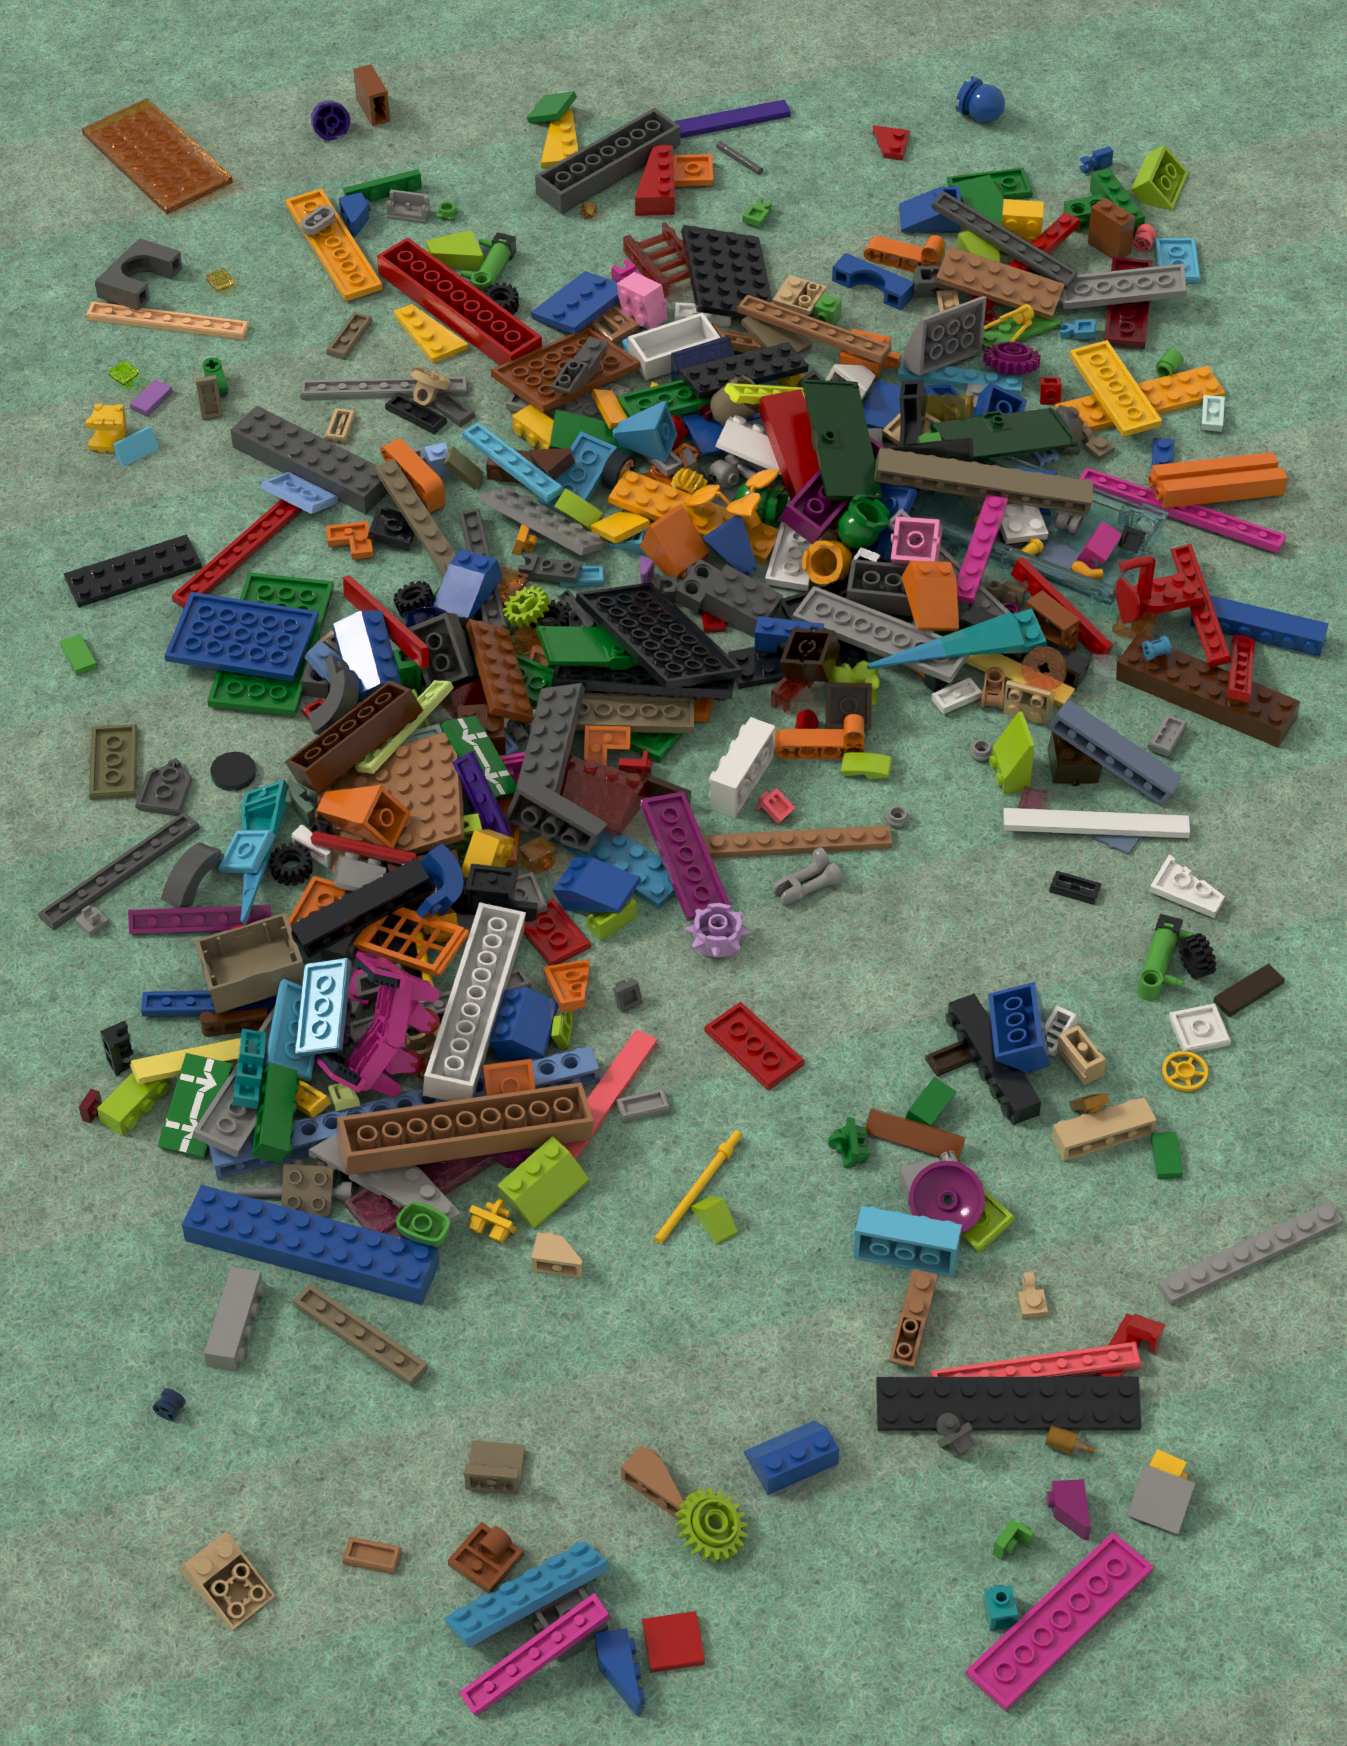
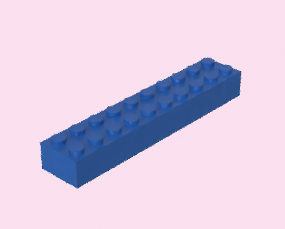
(311, 1244)

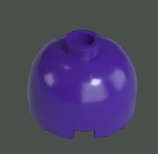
(328, 116)

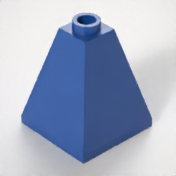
(732, 545)

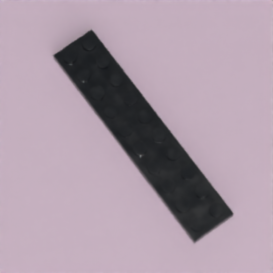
(1009, 1402)

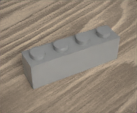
(234, 1319)

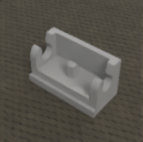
(408, 206)

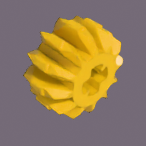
(688, 481)

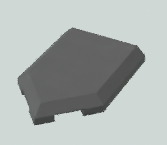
(165, 789)

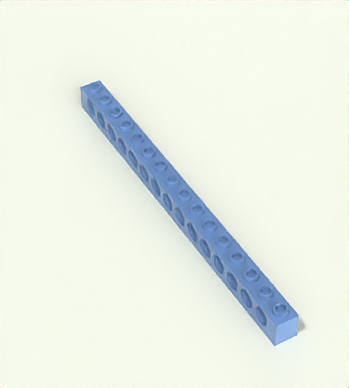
(312, 1131)

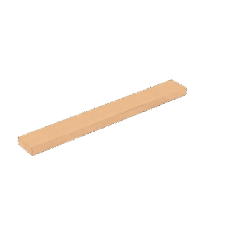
(168, 320)

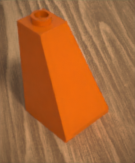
(366, 813)

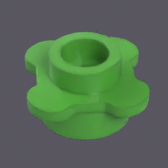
(447, 210)

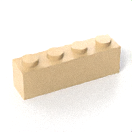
(1103, 1128)

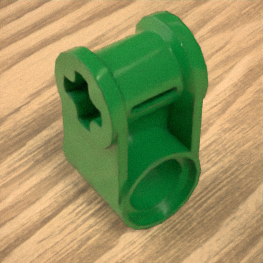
(212, 367)

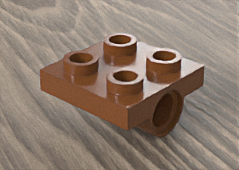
(486, 1557)

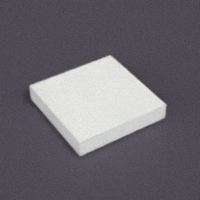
(1199, 1028)

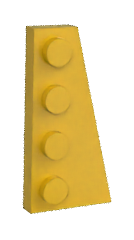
(429, 335)

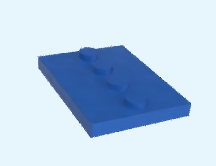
(578, 303)

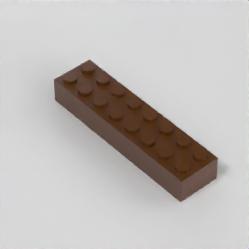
(1203, 690)

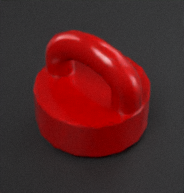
(806, 720)

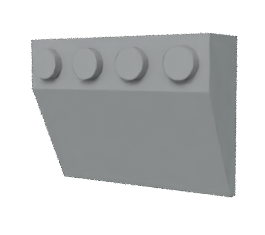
(946, 337)

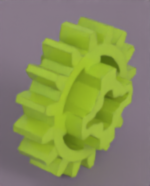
(526, 606)

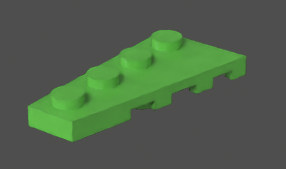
(1006, 330)

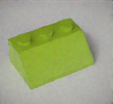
(1160, 179)
(543, 1183)

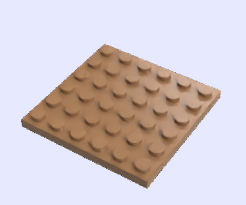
(423, 782)

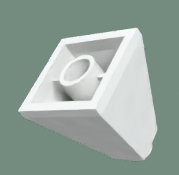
(852, 373)

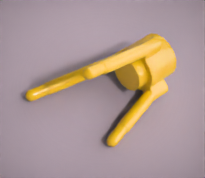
(1021, 316)

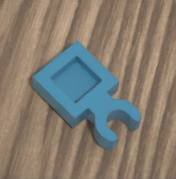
(1081, 329)

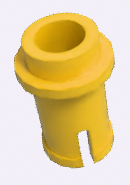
(1034, 547)

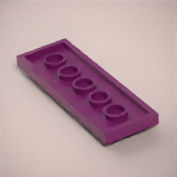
(683, 852)

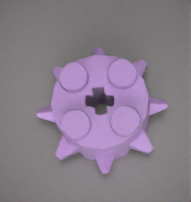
(717, 930)

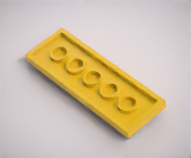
(1115, 388)

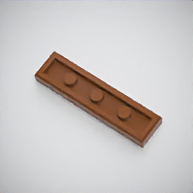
(913, 1133)

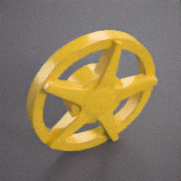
(1184, 1071)

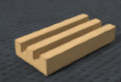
(337, 437)

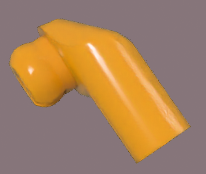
(1082, 568)

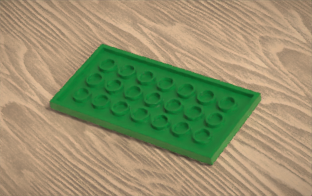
(266, 694)

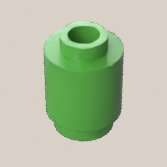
(1169, 363)

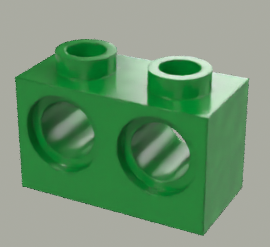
(1081, 209)

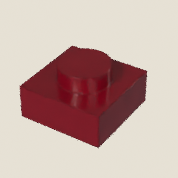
(89, 1105)

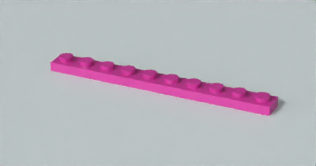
(1193, 514)

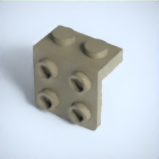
(308, 1187)

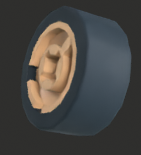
(615, 467)

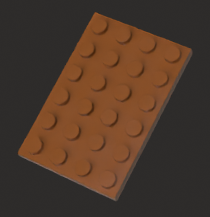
(534, 372)

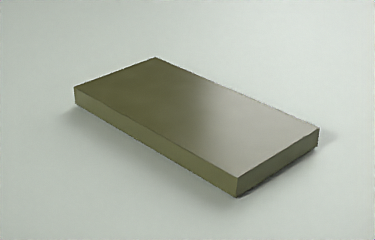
(113, 762)

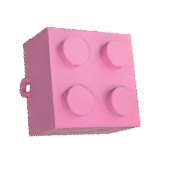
(642, 300)
(916, 540)

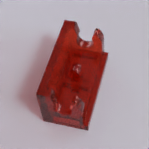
(786, 691)

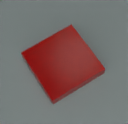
(673, 1641)

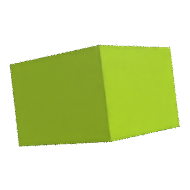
(715, 1218)

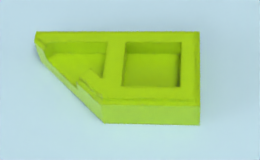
(562, 1029)

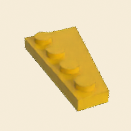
(560, 140)

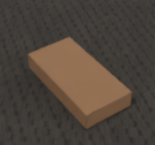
(372, 1555)

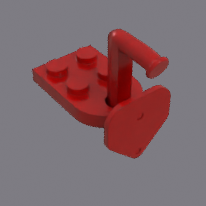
(1152, 594)

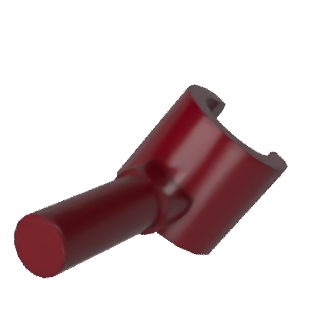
(706, 410)

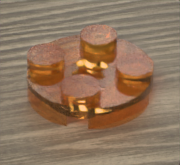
(1038, 657)

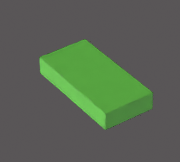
(78, 654)

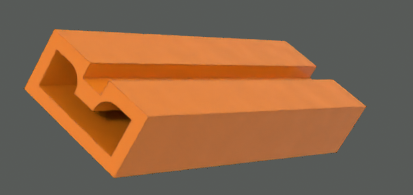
(1217, 480)

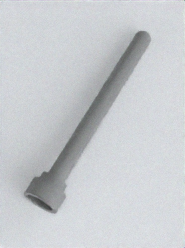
(342, 1191)

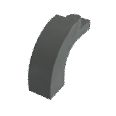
(341, 697)
(189, 872)

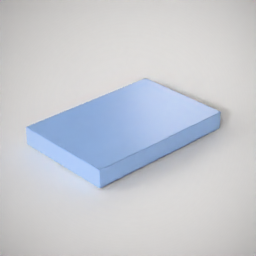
(299, 492)

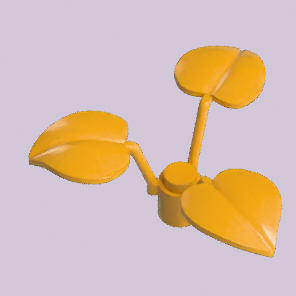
(744, 506)

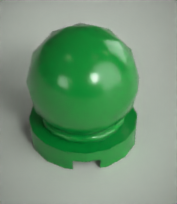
(771, 503)
(862, 522)

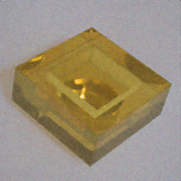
(220, 279)

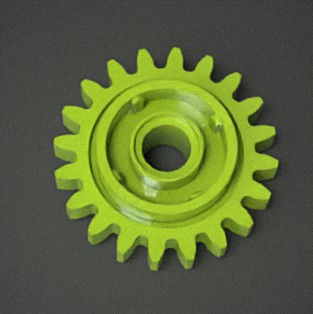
(727, 1532)

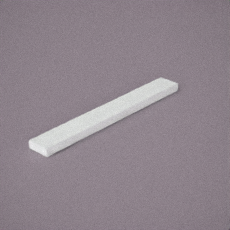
(1096, 823)

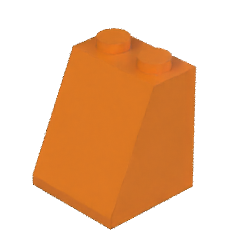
(674, 543)

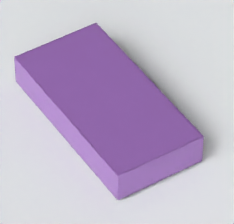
(151, 397)

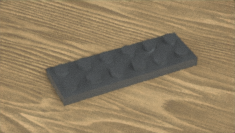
(552, 735)

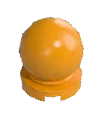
(827, 562)

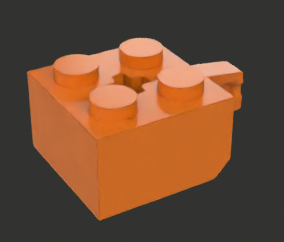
(893, 360)

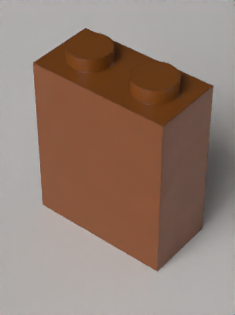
(371, 95)
(1111, 229)

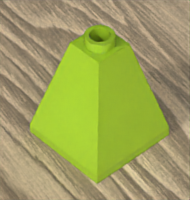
(973, 244)

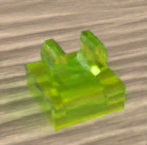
(123, 373)

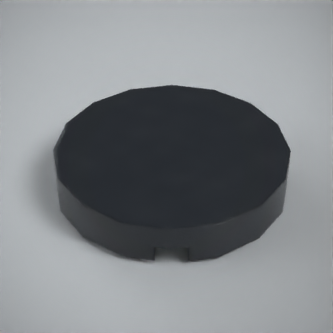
(233, 771)

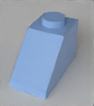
(435, 458)

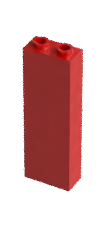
(790, 437)

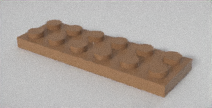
(999, 282)

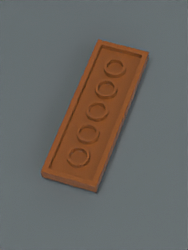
(499, 671)

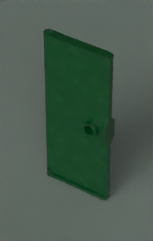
(1009, 433)
(841, 439)

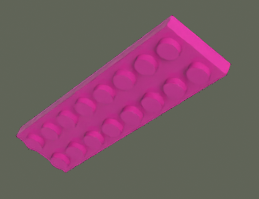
(1059, 1621)

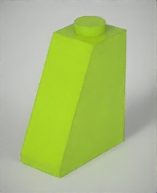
(457, 250)

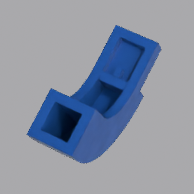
(447, 880)

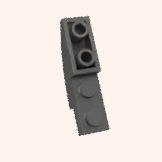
(582, 368)

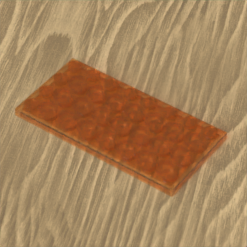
(157, 156)

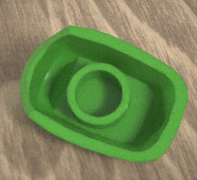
(423, 1224)

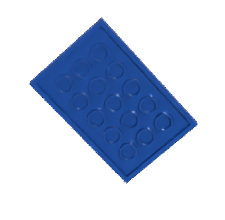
(242, 636)

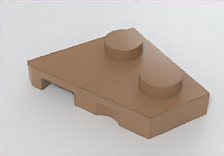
(739, 341)

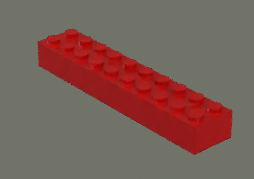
(456, 302)

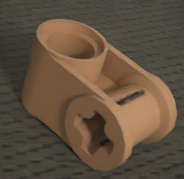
(993, 688)

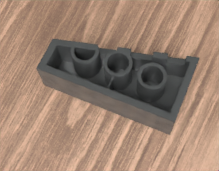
(554, 816)

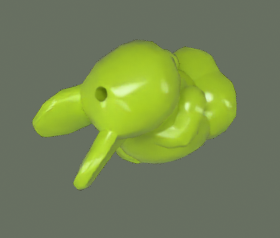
(858, 674)

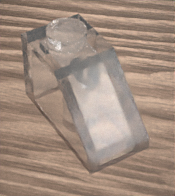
(1104, 676)

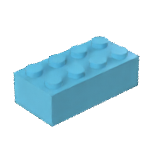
(907, 1241)

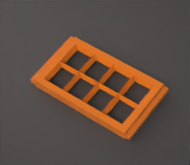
(442, 961)

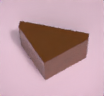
(552, 461)

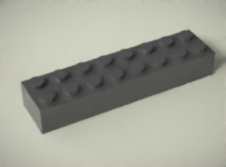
(605, 160)
(309, 457)

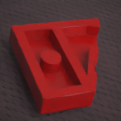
(892, 141)

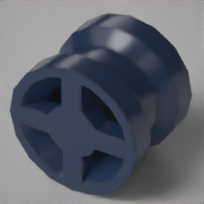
(169, 1404)

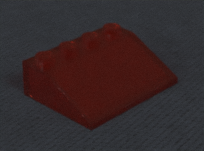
(604, 792)

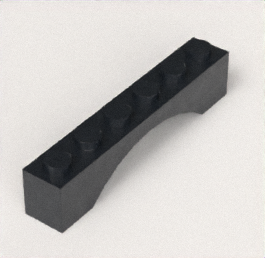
(912, 411)

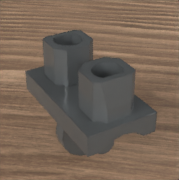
(954, 1435)

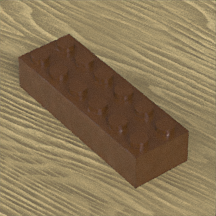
(354, 736)

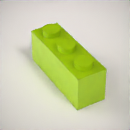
(130, 1102)

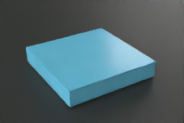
(246, 851)

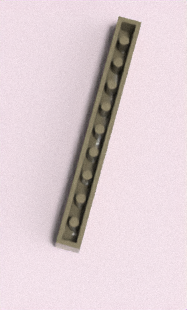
(980, 479)

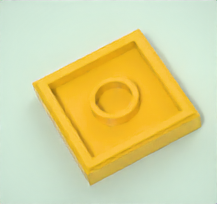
(620, 526)

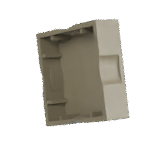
(250, 962)

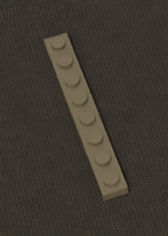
(416, 514)

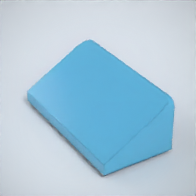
(136, 446)

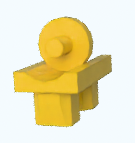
(481, 1218)

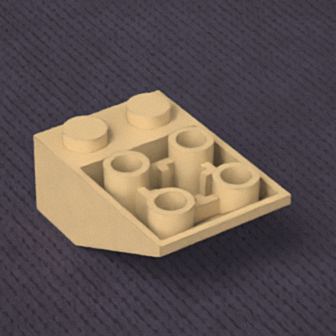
(227, 1580)

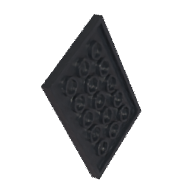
(724, 269)

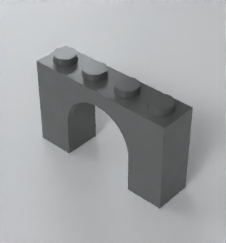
(141, 257)

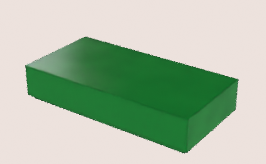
(1166, 1155)

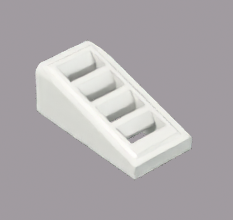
(319, 854)
(1064, 1015)

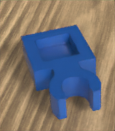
(1100, 159)

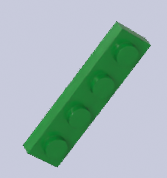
(381, 187)

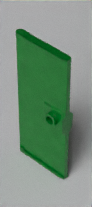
(583, 647)

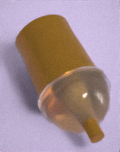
(1068, 1441)

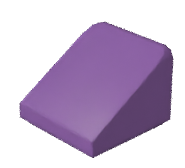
(647, 569)

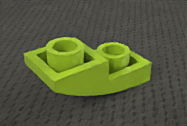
(578, 509)
(871, 764)

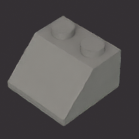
(354, 872)

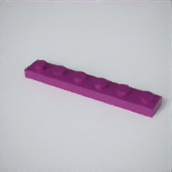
(192, 918)

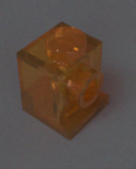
(525, 638)

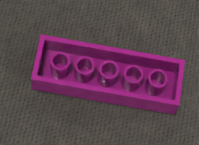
(811, 512)

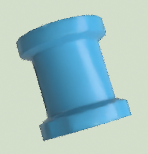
(1157, 648)

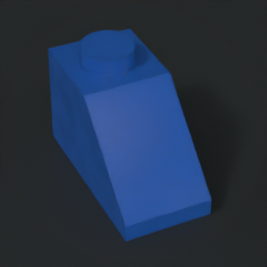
(354, 211)

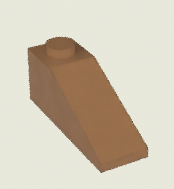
(651, 1478)

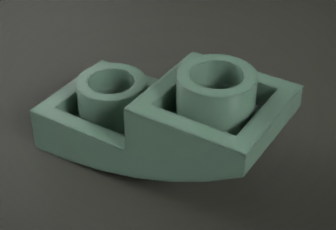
(298, 799)

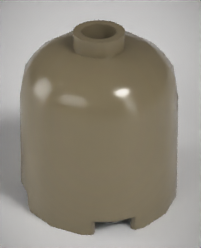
(723, 407)

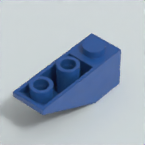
(616, 1664)

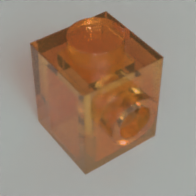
(538, 855)

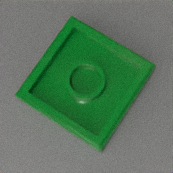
(551, 107)

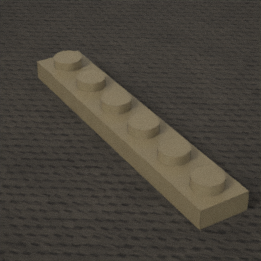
(360, 1335)

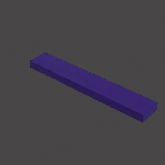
(733, 118)

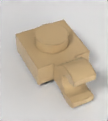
(1031, 1301)

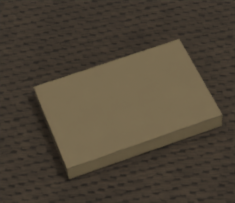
(771, 335)

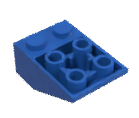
(918, 215)

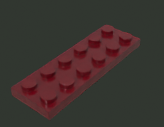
(1127, 321)

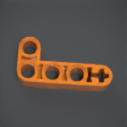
(905, 255)
(420, 476)
(821, 742)

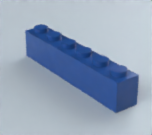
(1270, 626)

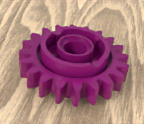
(1011, 358)

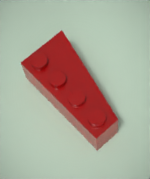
(656, 187)

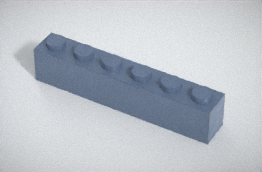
(1115, 752)

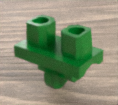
(846, 1142)

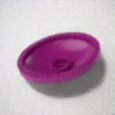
(945, 1180)

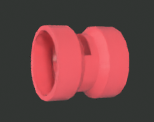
(1144, 238)

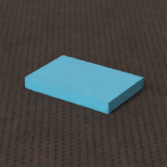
(1179, 251)

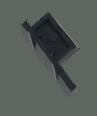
(493, 887)

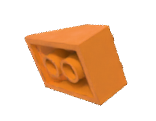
(932, 595)

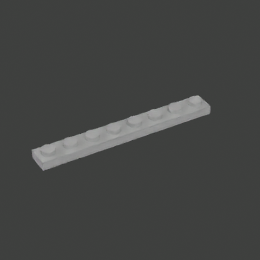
(1249, 1253)

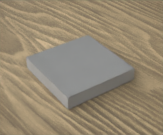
(1161, 1499)

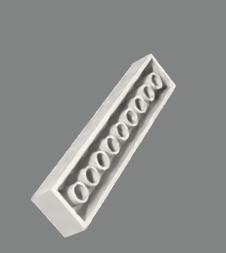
(474, 1003)

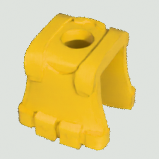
(109, 425)

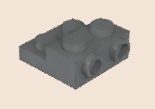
(553, 1611)

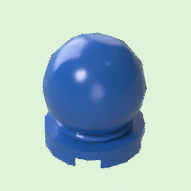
(980, 100)

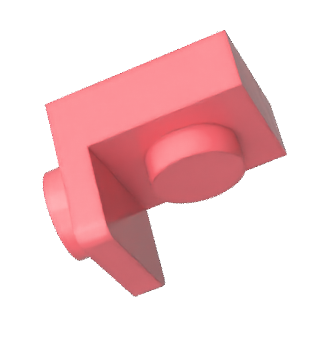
(775, 805)

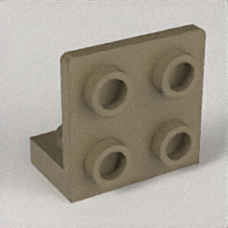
(494, 1467)

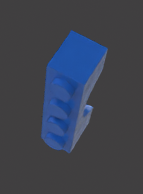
(854, 271)

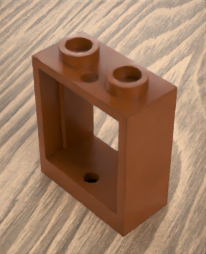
(1048, 608)

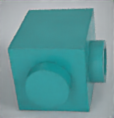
(1000, 1607)

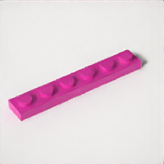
(980, 548)
(535, 1654)

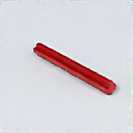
(361, 848)

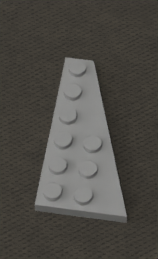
(398, 1184)

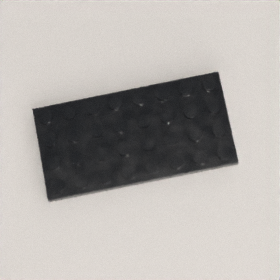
(658, 635)

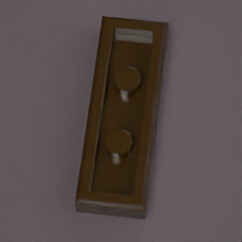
(1248, 990)

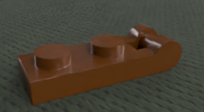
(232, 1021)

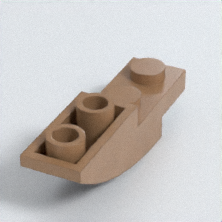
(913, 1318)

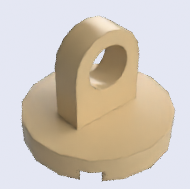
(430, 382)

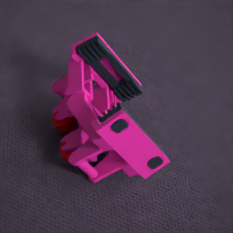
(383, 1040)

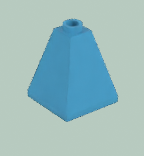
(648, 432)

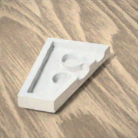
(1182, 887)

